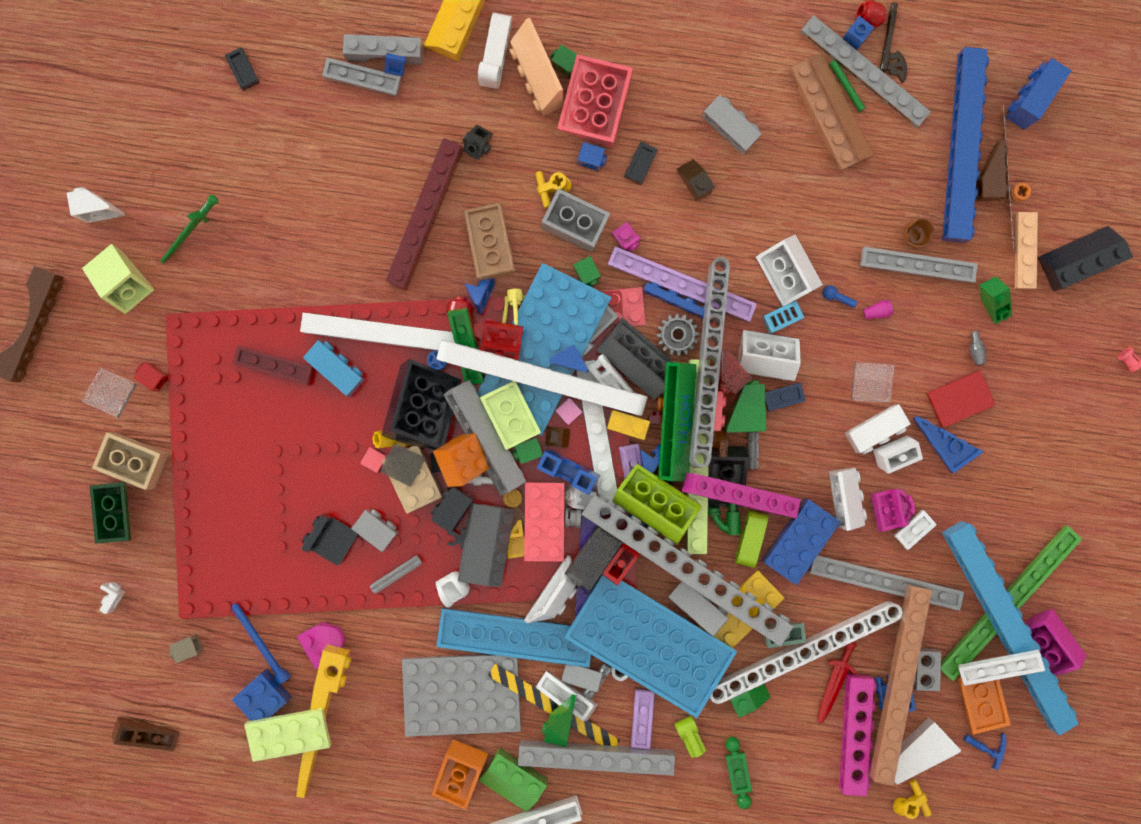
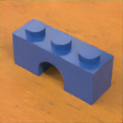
(560, 466)

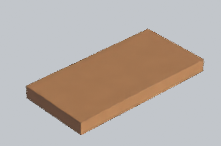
(489, 241)

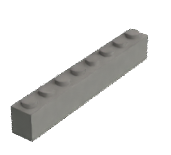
(596, 757)

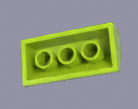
(656, 503)

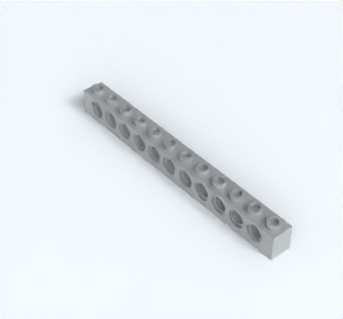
(776, 633)

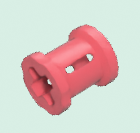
(1130, 359)

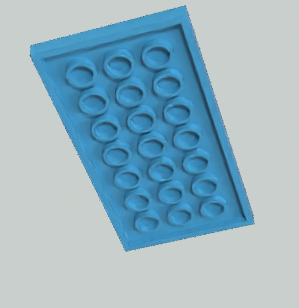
(554, 317)
(650, 644)

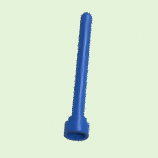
(280, 674)

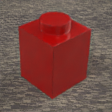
(150, 376)

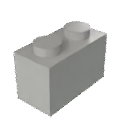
(375, 529)

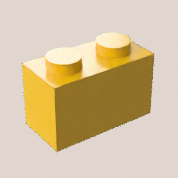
(628, 425)

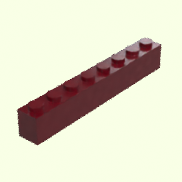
(424, 214)

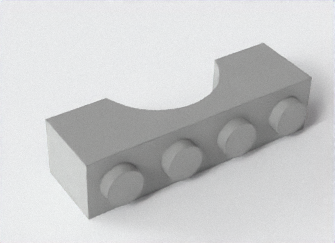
(365, 47)

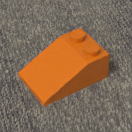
(459, 774)

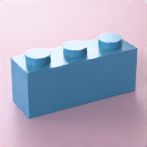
(334, 367)

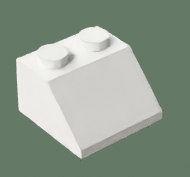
(90, 206)

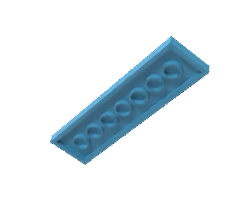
(508, 637)

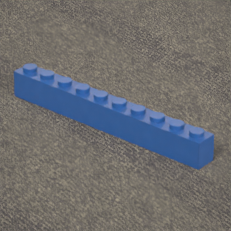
(964, 145)

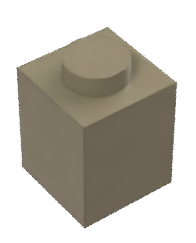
(185, 648)

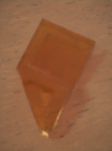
(720, 441)

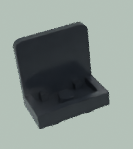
(329, 539)

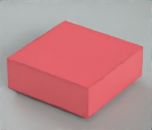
(373, 459)

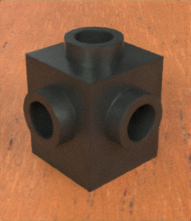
(477, 142)

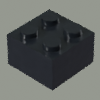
(452, 509)

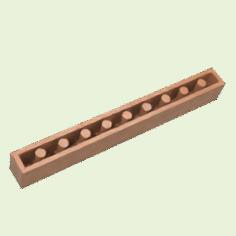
(900, 685)

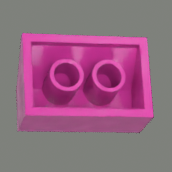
(1056, 642)

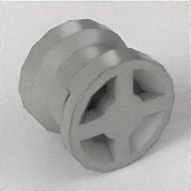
(575, 518)

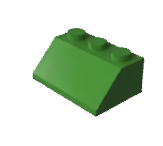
(514, 782)

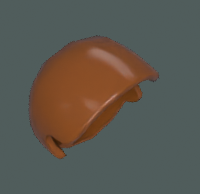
(918, 233)

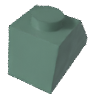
(796, 635)

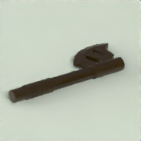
(886, 55)

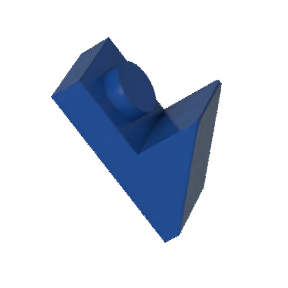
(481, 293)
(651, 463)

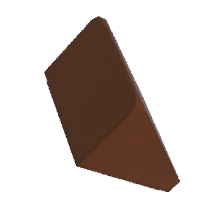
(557, 437)

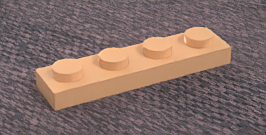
(1026, 250)

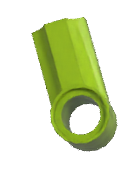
(689, 733)

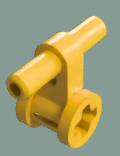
(552, 186)
(910, 806)

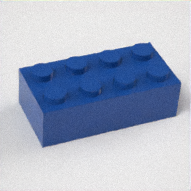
(800, 541)

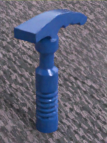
(994, 754)

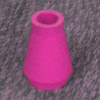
(879, 310)

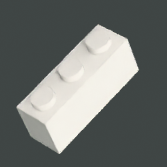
(877, 429)

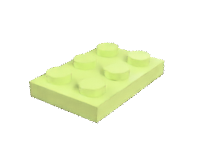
(510, 415)

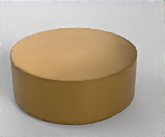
(513, 498)

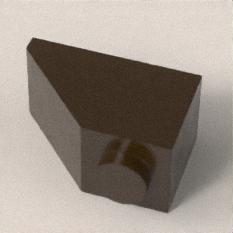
(696, 179)

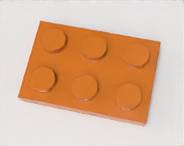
(984, 705)

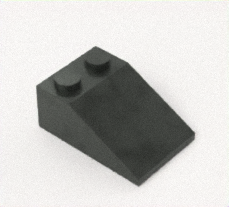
(729, 469)

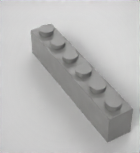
(475, 419)

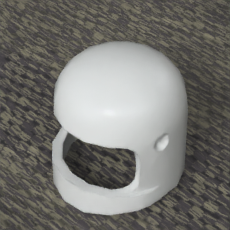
(451, 589)

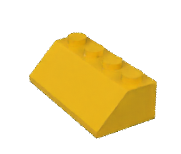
(453, 27)

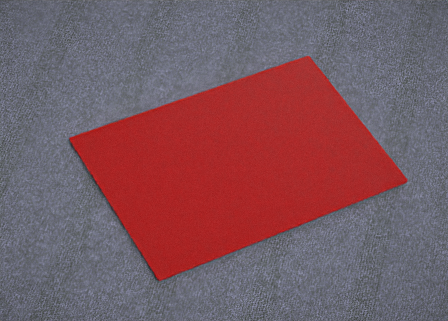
(273, 454)

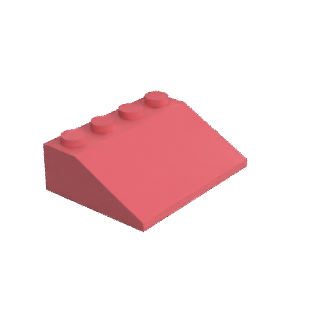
(595, 100)

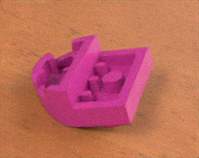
(892, 508)
(317, 638)

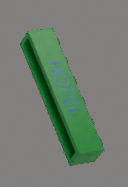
(677, 421)

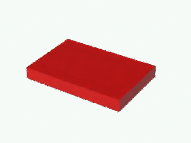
(960, 399)

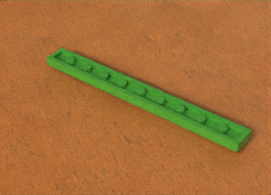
(1020, 590)

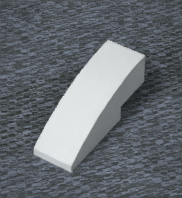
(560, 691)

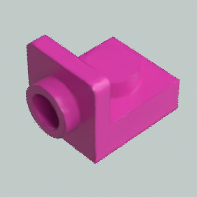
(626, 237)

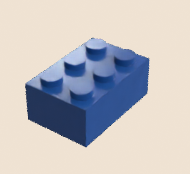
(1038, 93)

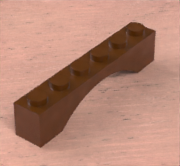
(42, 292)

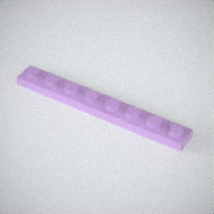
(677, 282)

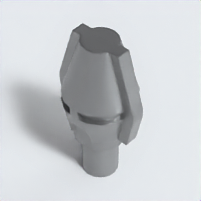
(977, 349)

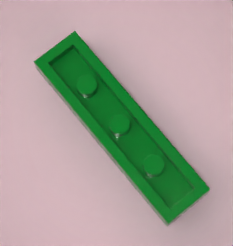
(464, 335)

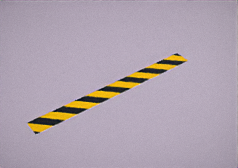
(544, 702)

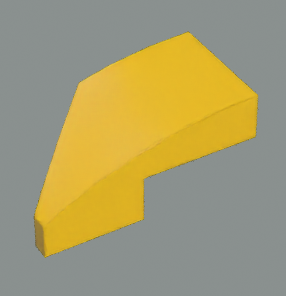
(517, 541)

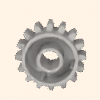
(667, 334)

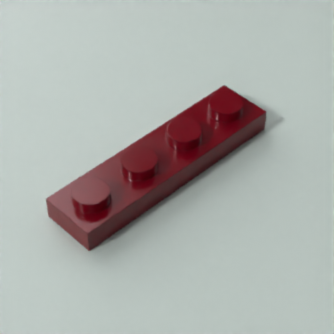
(273, 365)

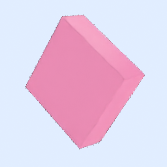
(568, 411)

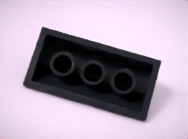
(1084, 258)

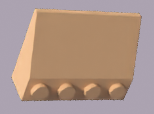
(536, 69)

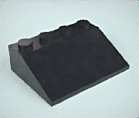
(418, 407)

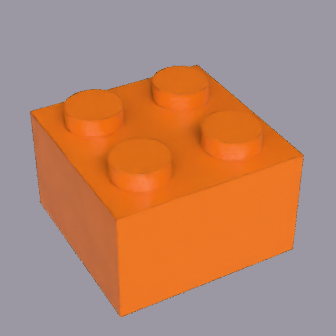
(461, 460)

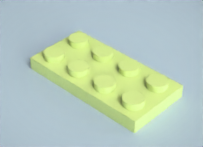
(287, 734)

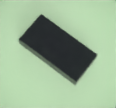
(242, 68)
(640, 163)

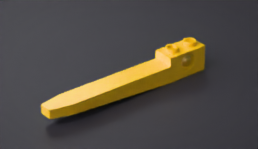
(325, 684)

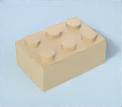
(130, 460)
(424, 489)

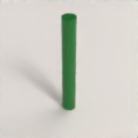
(847, 85)

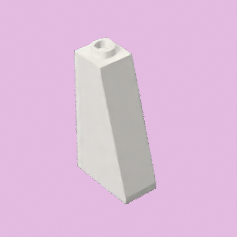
(923, 750)

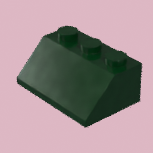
(110, 512)

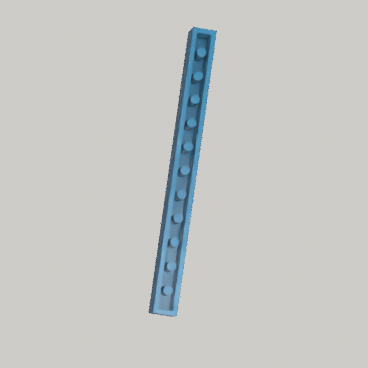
(1008, 624)

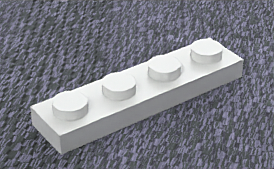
(1001, 667)

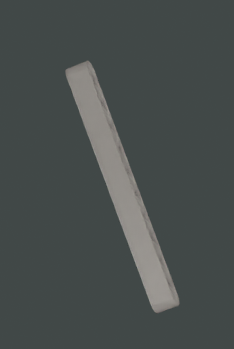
(714, 354)

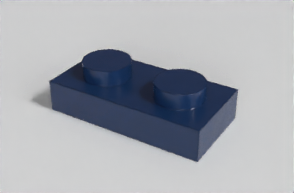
(784, 397)

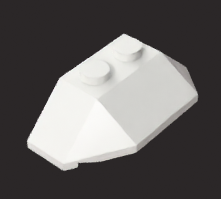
(554, 595)

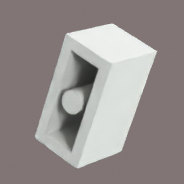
(898, 454)

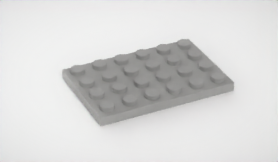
(458, 696)

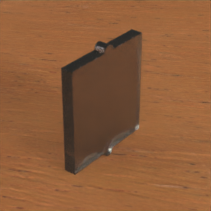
(402, 464)

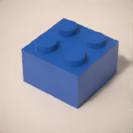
(261, 697)

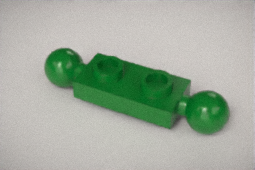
(738, 773)

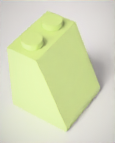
(117, 279)

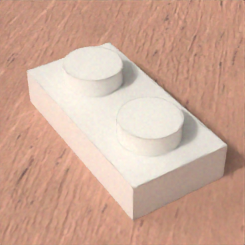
(918, 528)

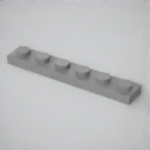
(918, 265)

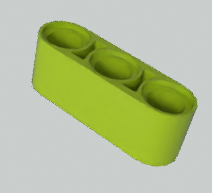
(751, 538)

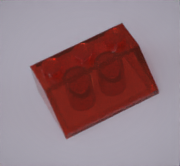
(731, 374)

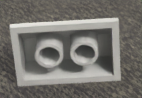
(789, 270)
(769, 355)
(847, 498)

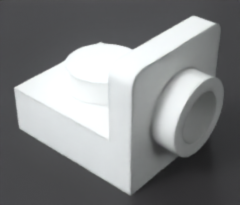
(577, 499)
(112, 599)

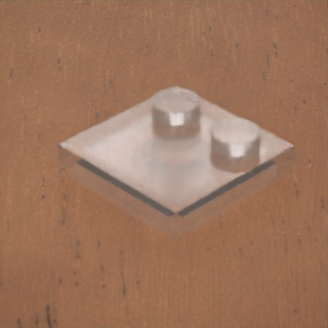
(872, 382)
(109, 393)

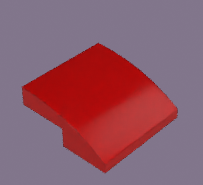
(502, 339)

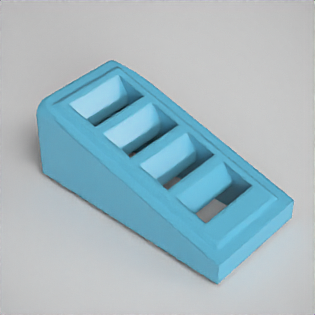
(769, 324)

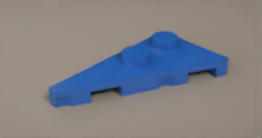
(951, 450)

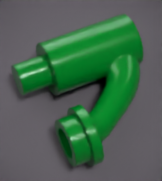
(733, 519)

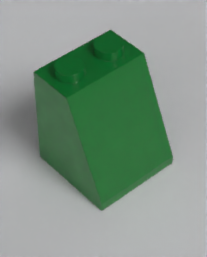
(747, 410)

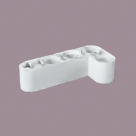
(498, 36)

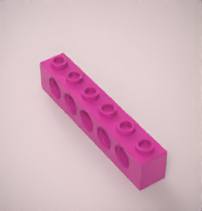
(741, 495)
(861, 783)

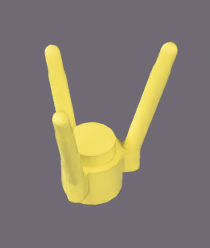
(515, 298)

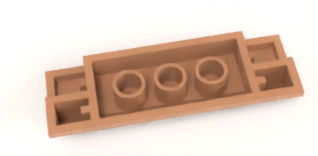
(830, 112)

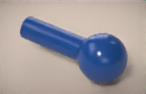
(830, 292)

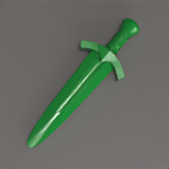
(195, 217)

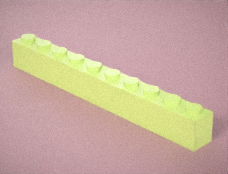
(697, 532)

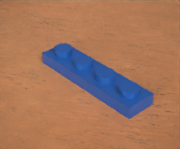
(671, 297)

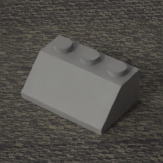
(575, 220)

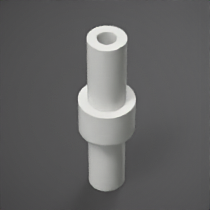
(479, 480)

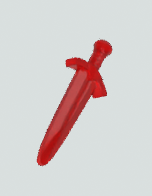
(836, 680)

